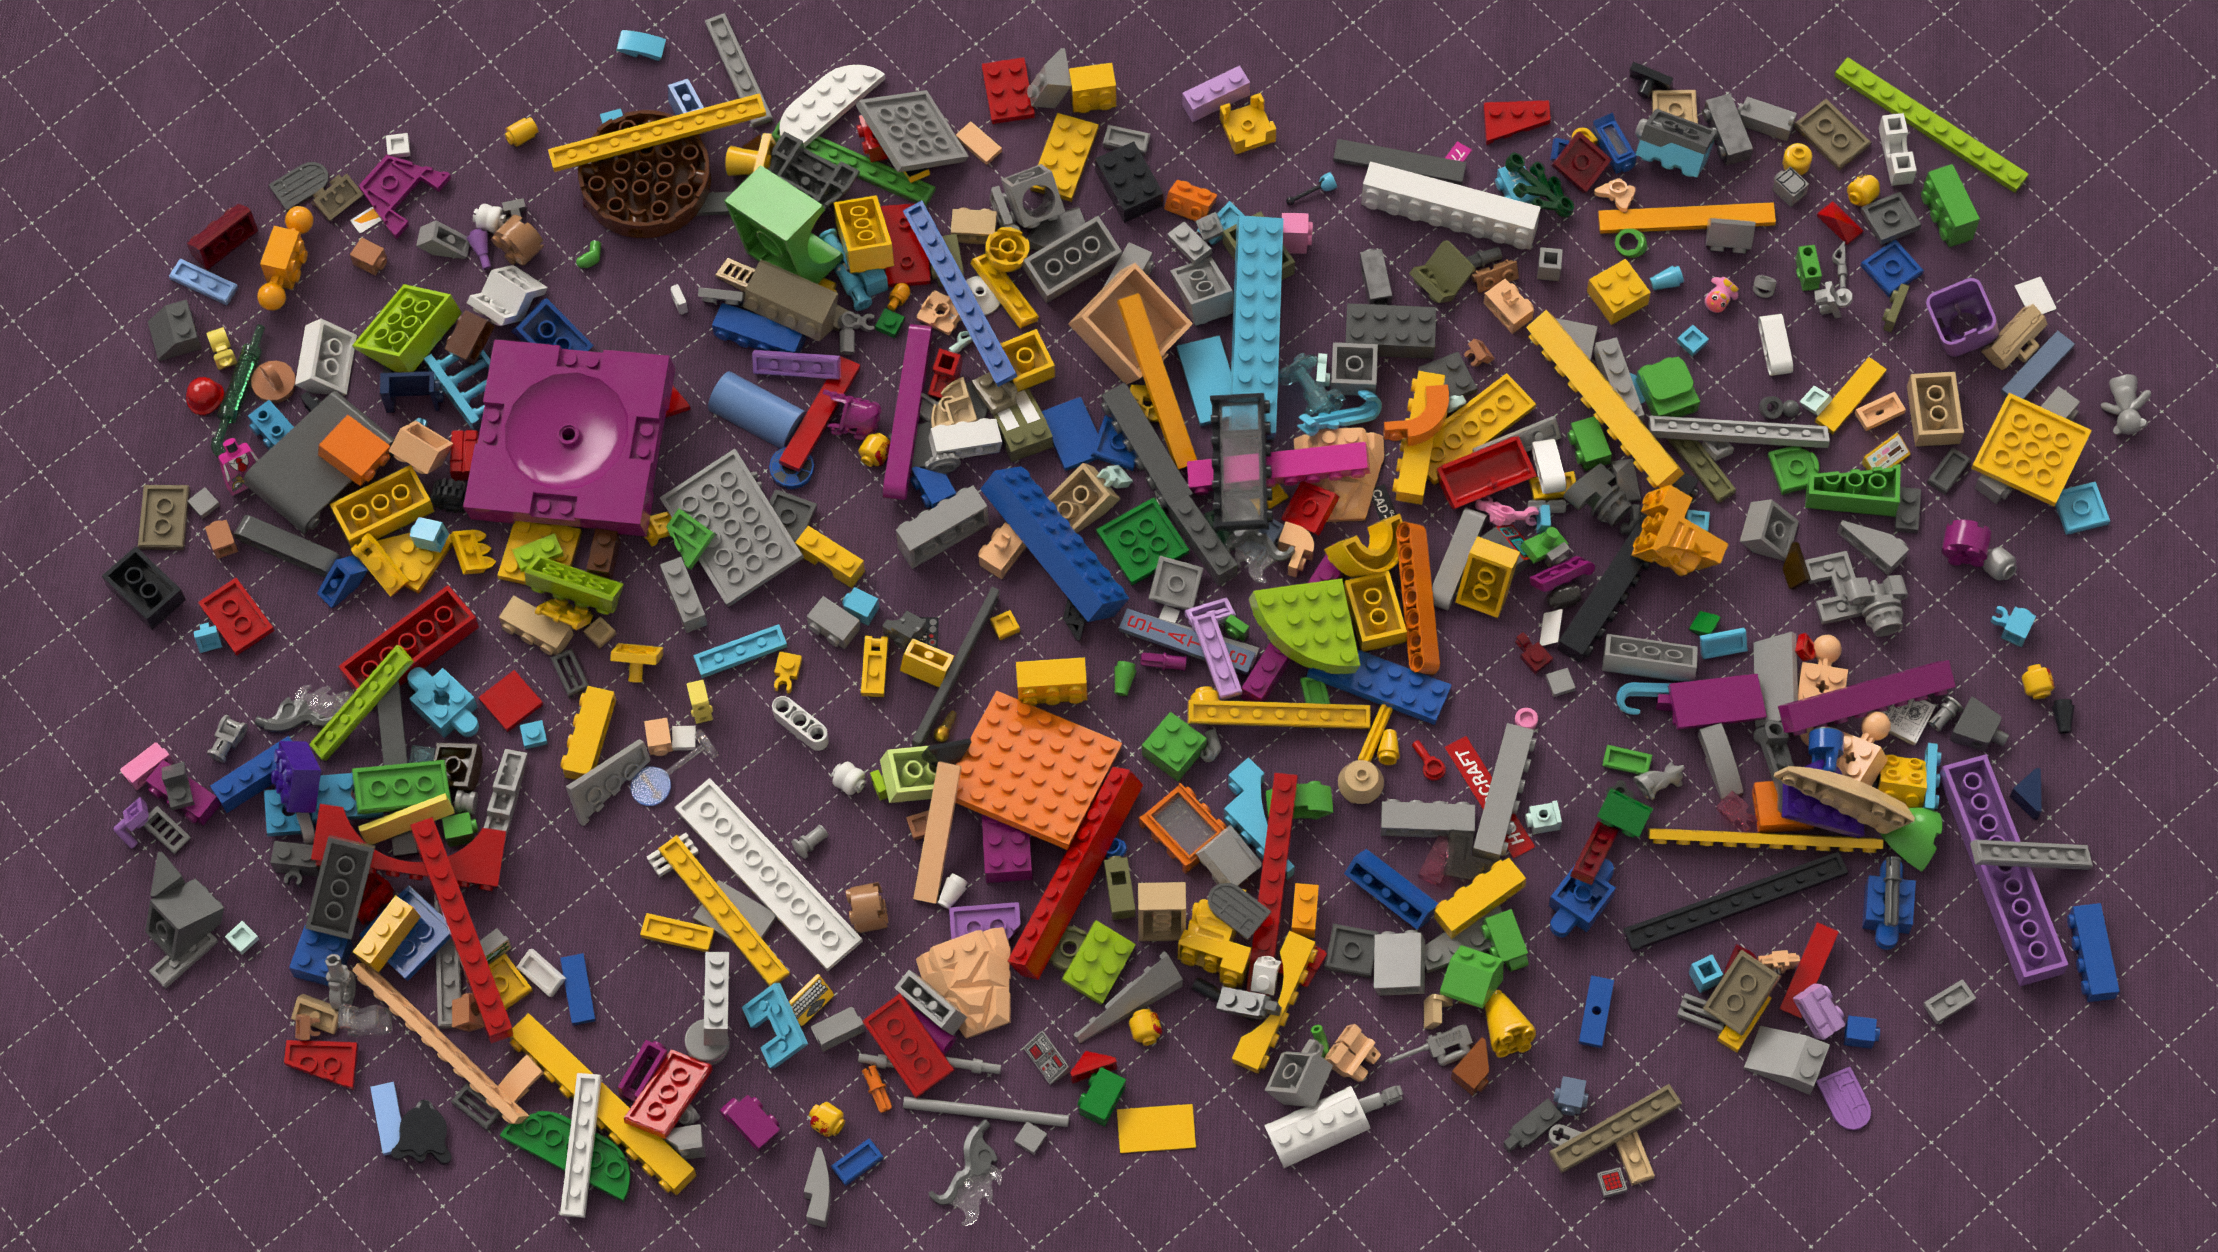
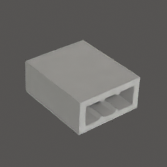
(1399, 963)

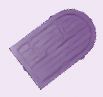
(1845, 1099)

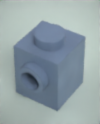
(1571, 1096)

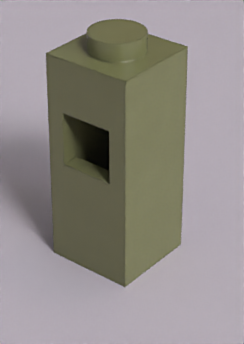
(1119, 887)

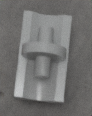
(1830, 299)

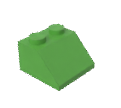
(1472, 976)

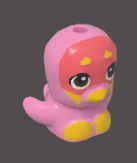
(1720, 296)

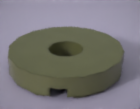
(1073, 936)

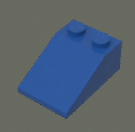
(549, 326)

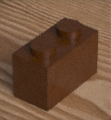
(469, 337)
(604, 553)

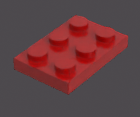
(1007, 90)
(236, 616)

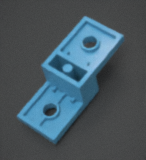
(333, 791)

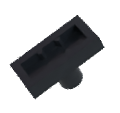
(1650, 79)

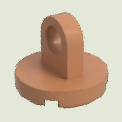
(273, 381)

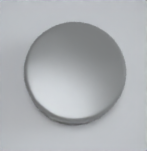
(695, 1045)

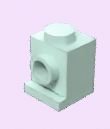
(1542, 825)

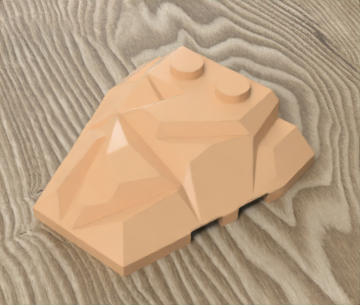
(1353, 492)
(973, 977)

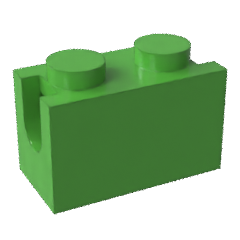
(1589, 443)

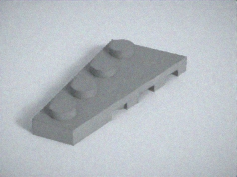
(598, 784)

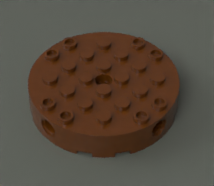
(652, 203)

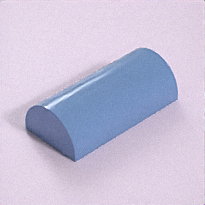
(755, 409)

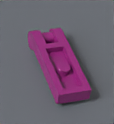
(1562, 573)

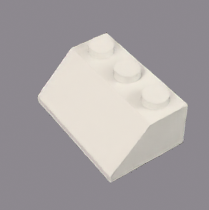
(325, 358)

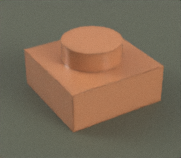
(917, 825)

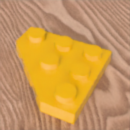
(414, 562)

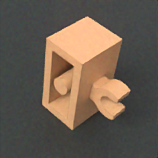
(1509, 305)
(1001, 551)

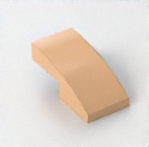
(521, 1078)

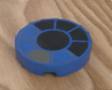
(787, 477)

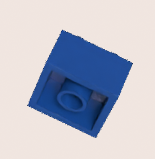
(312, 952)

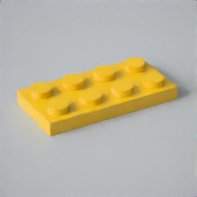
(1067, 153)

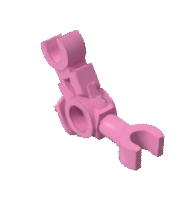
(1504, 514)

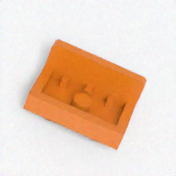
(1189, 200)

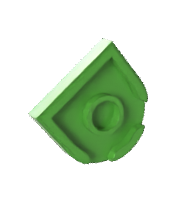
(1793, 468)

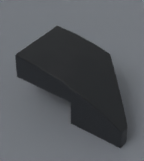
(1074, 620)

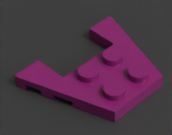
(391, 183)

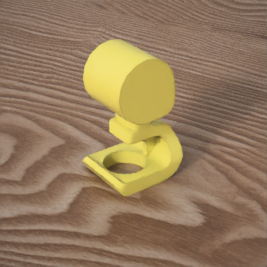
(219, 343)

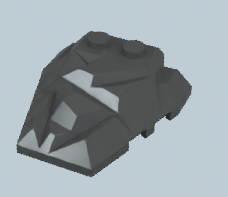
(810, 172)

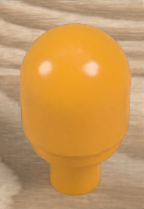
(898, 296)

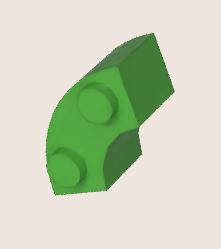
(1311, 800)

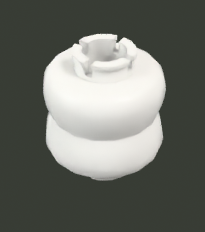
(489, 217)
(848, 778)

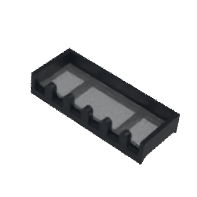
(1241, 462)

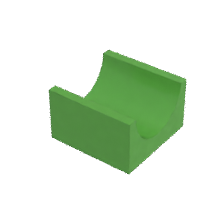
(778, 223)

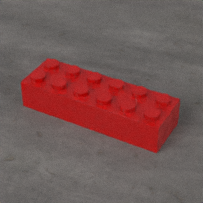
(422, 634)

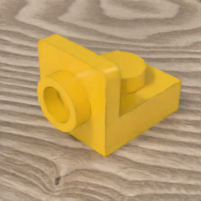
(657, 527)

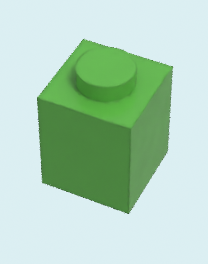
(459, 829)

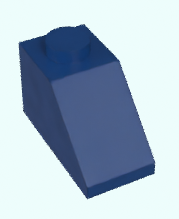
(342, 580)

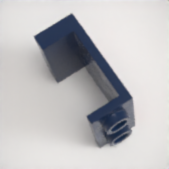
(409, 385)

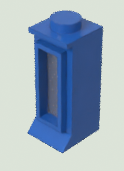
(1614, 143)

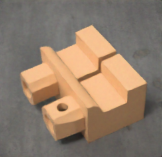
(1350, 1051)

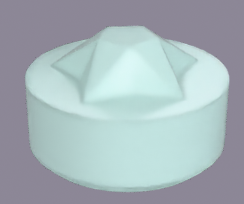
(1455, 403)

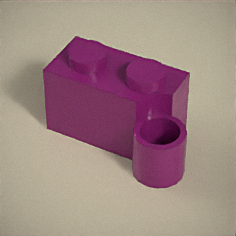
(751, 1121)

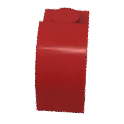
(946, 370)

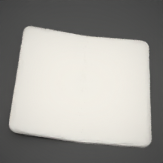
(1169, 614)

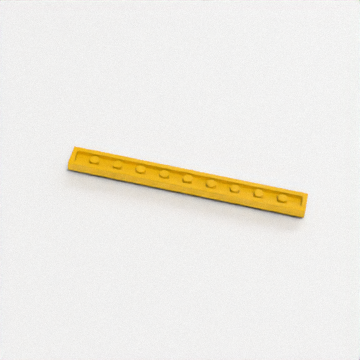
(657, 132)
(1775, 841)

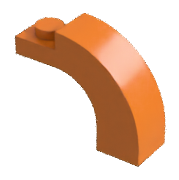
(1426, 424)

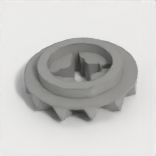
(943, 463)

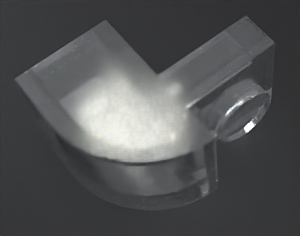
(364, 1022)

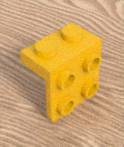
(1904, 780)

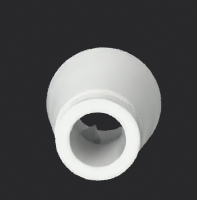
(952, 890)

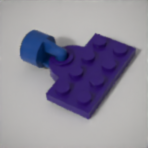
(1825, 747)

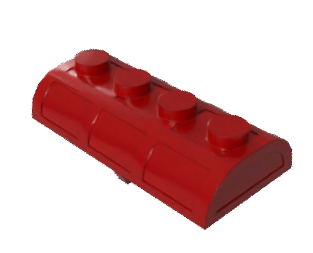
(1485, 472)

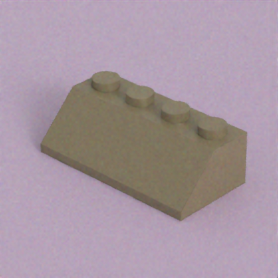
(791, 300)

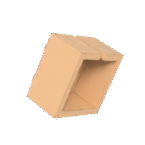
(420, 447)

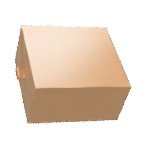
(1105, 331)

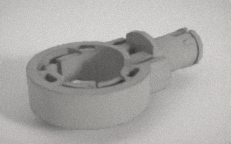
(341, 983)

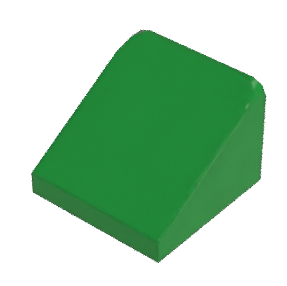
(1705, 623)

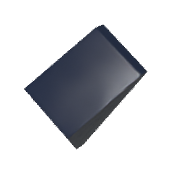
(2028, 794)

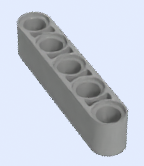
(1455, 559)

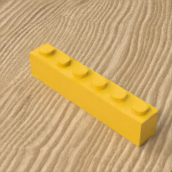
(1416, 458)

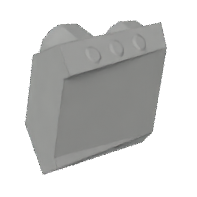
(1228, 858)

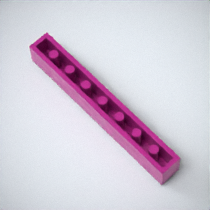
(1296, 466)

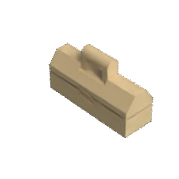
(2014, 336)

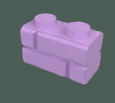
(1819, 1011)

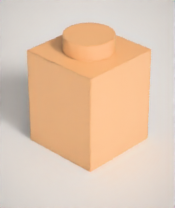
(658, 736)

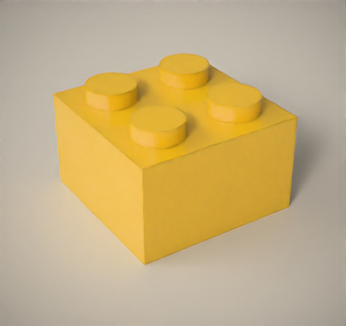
(1092, 88)
(1618, 291)
(1029, 360)

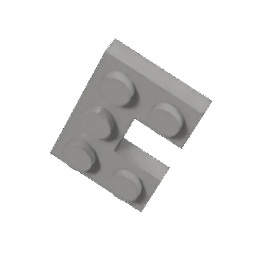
(1839, 570)

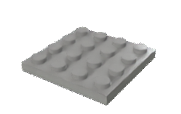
(912, 131)

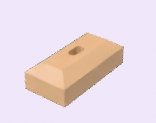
(1890, 407)

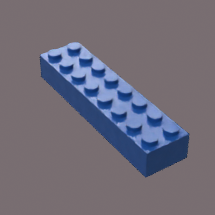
(1055, 543)

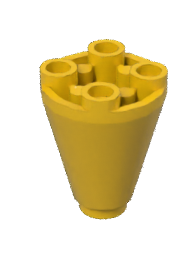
(1507, 1026)

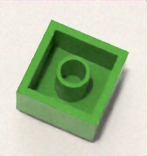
(1174, 746)

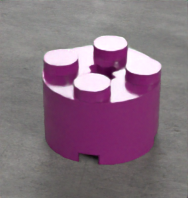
(1966, 543)

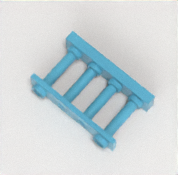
(449, 384)

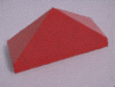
(1840, 223)
(1090, 1063)

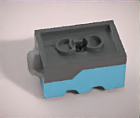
(1674, 142)

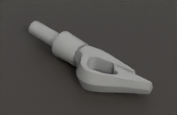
(1841, 263)

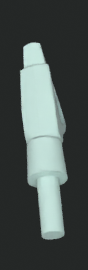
(961, 343)

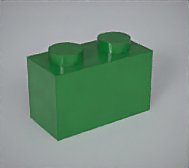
(1624, 813)
(1102, 1096)

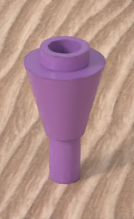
(479, 242)

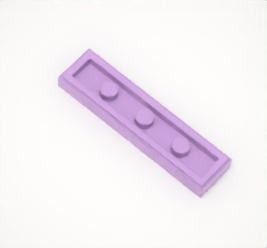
(1216, 656)

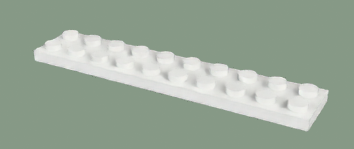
(768, 874)

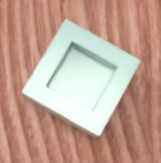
(1815, 400)
(241, 937)

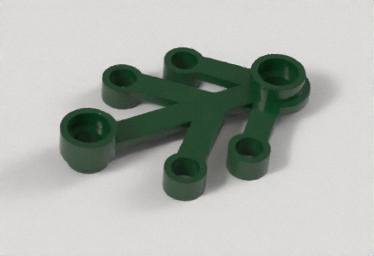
(1557, 202)

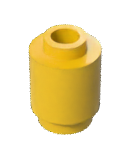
(521, 131)

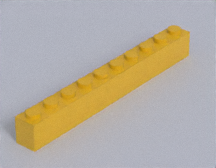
(1605, 400)
(562, 1067)

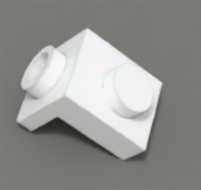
(1265, 975)

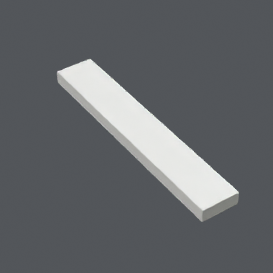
(581, 1145)

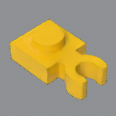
(787, 668)

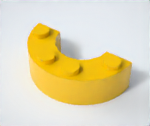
(1357, 560)

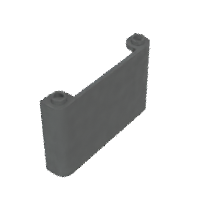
(293, 474)

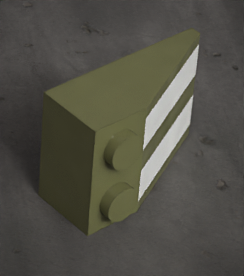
(1023, 428)

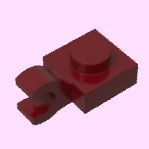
(1534, 655)

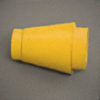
(1388, 749)

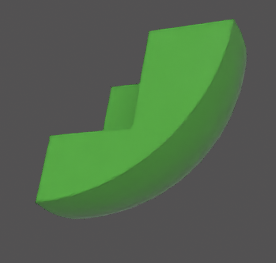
(1916, 839)

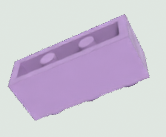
(1215, 92)

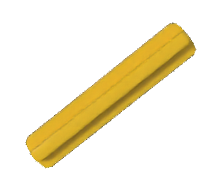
(1375, 733)

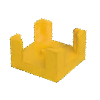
(1248, 125)

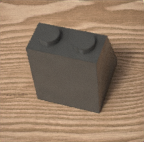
(182, 918)

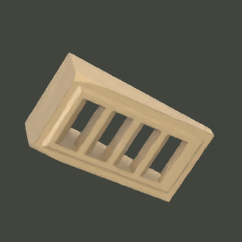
(743, 269)

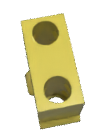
(700, 705)

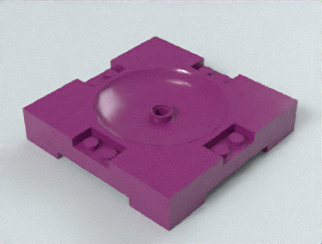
(541, 398)

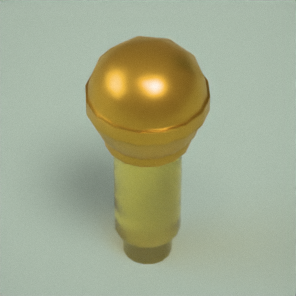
(941, 733)

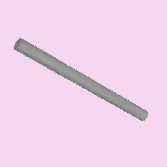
(986, 1111)

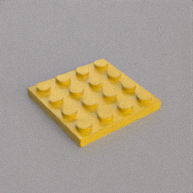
(2031, 449)

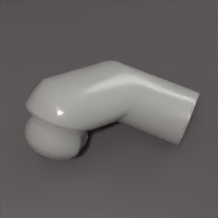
(1213, 748)

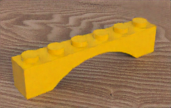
(1254, 1046)

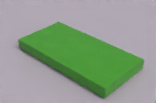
(398, 785)

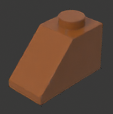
(1473, 1069)

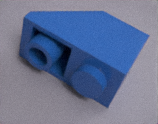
(932, 485)

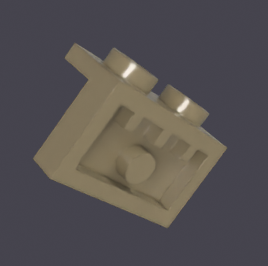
(336, 197)
(995, 397)

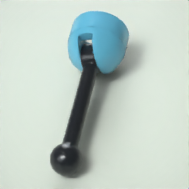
(1326, 183)

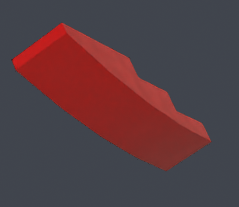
(1810, 965)

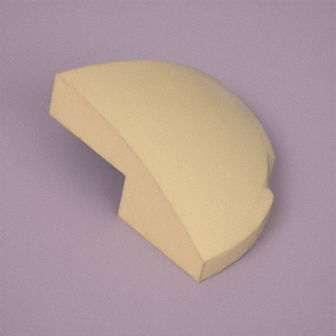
(954, 405)

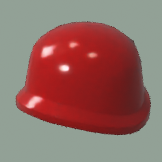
(204, 395)

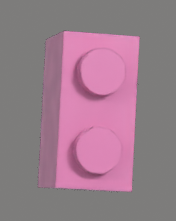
(1297, 232)

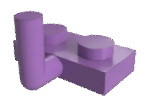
(134, 816)

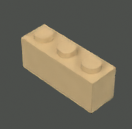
(541, 630)

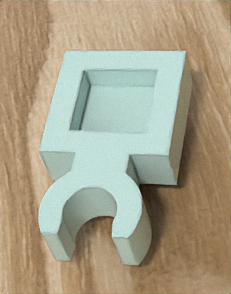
(1322, 376)
(1115, 477)

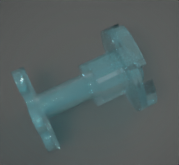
(1315, 393)

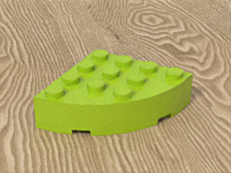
(1309, 624)

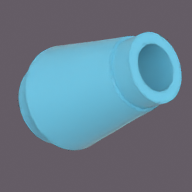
(1668, 278)

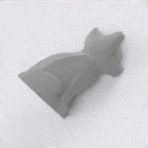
(1653, 781)

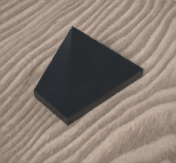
(946, 752)

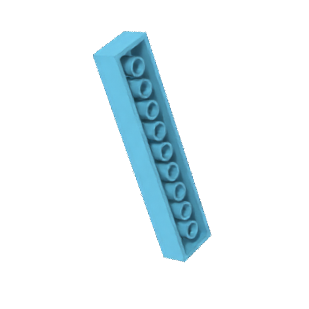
(1257, 310)

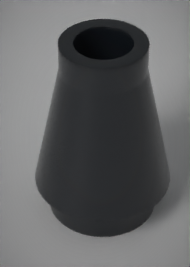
(2063, 714)

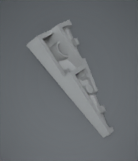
(1146, 989)

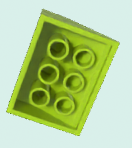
(408, 328)
(573, 584)

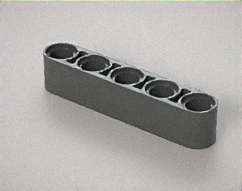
(285, 545)

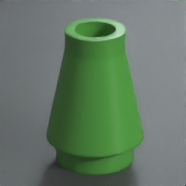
(1124, 677)

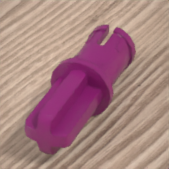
(1163, 661)

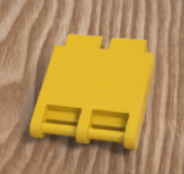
(564, 612)

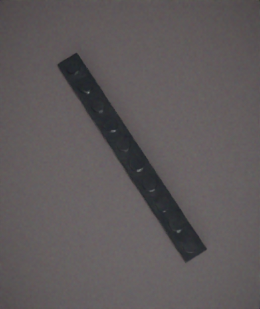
(1735, 901)

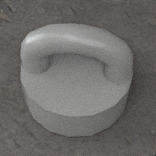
(1765, 283)

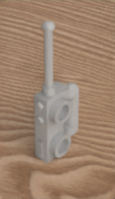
(1437, 1043)

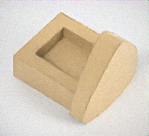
(1433, 1010)

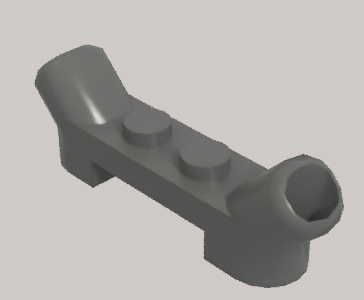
(1775, 749)

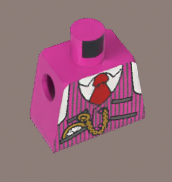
(235, 464)

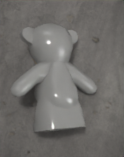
(2127, 403)

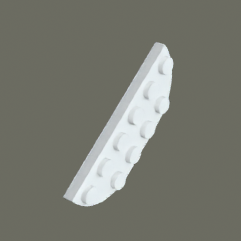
(828, 101)

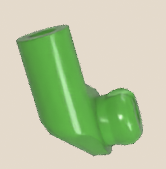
(591, 257)
(1319, 1035)

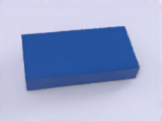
(857, 1162)

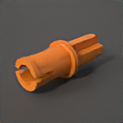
(877, 1089)

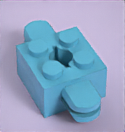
(443, 702)

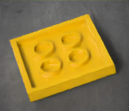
(527, 532)

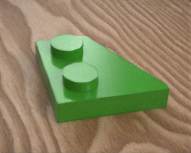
(689, 536)

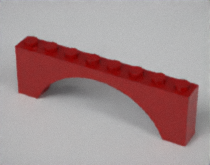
(474, 864)

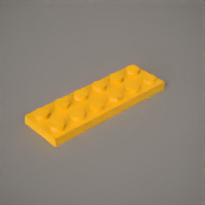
(1479, 422)

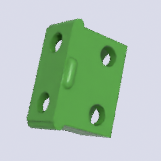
(1808, 267)

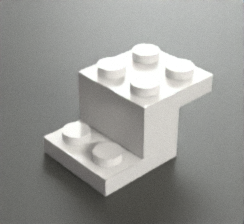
(506, 295)

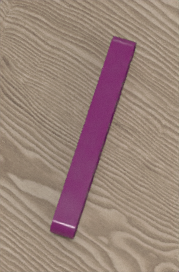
(907, 412)

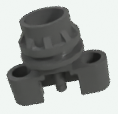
(1596, 492)

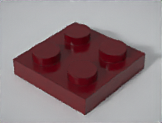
(1581, 162)

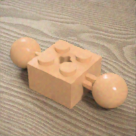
(1821, 676)
(1861, 757)

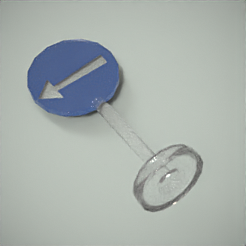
(653, 784)

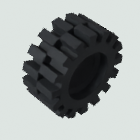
(449, 495)

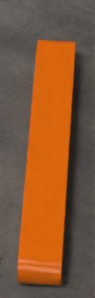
(1417, 598)

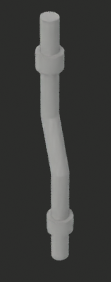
(976, 1065)

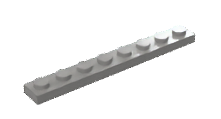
(1739, 431)

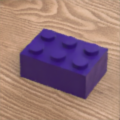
(296, 776)

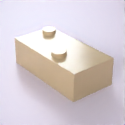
(1161, 911)

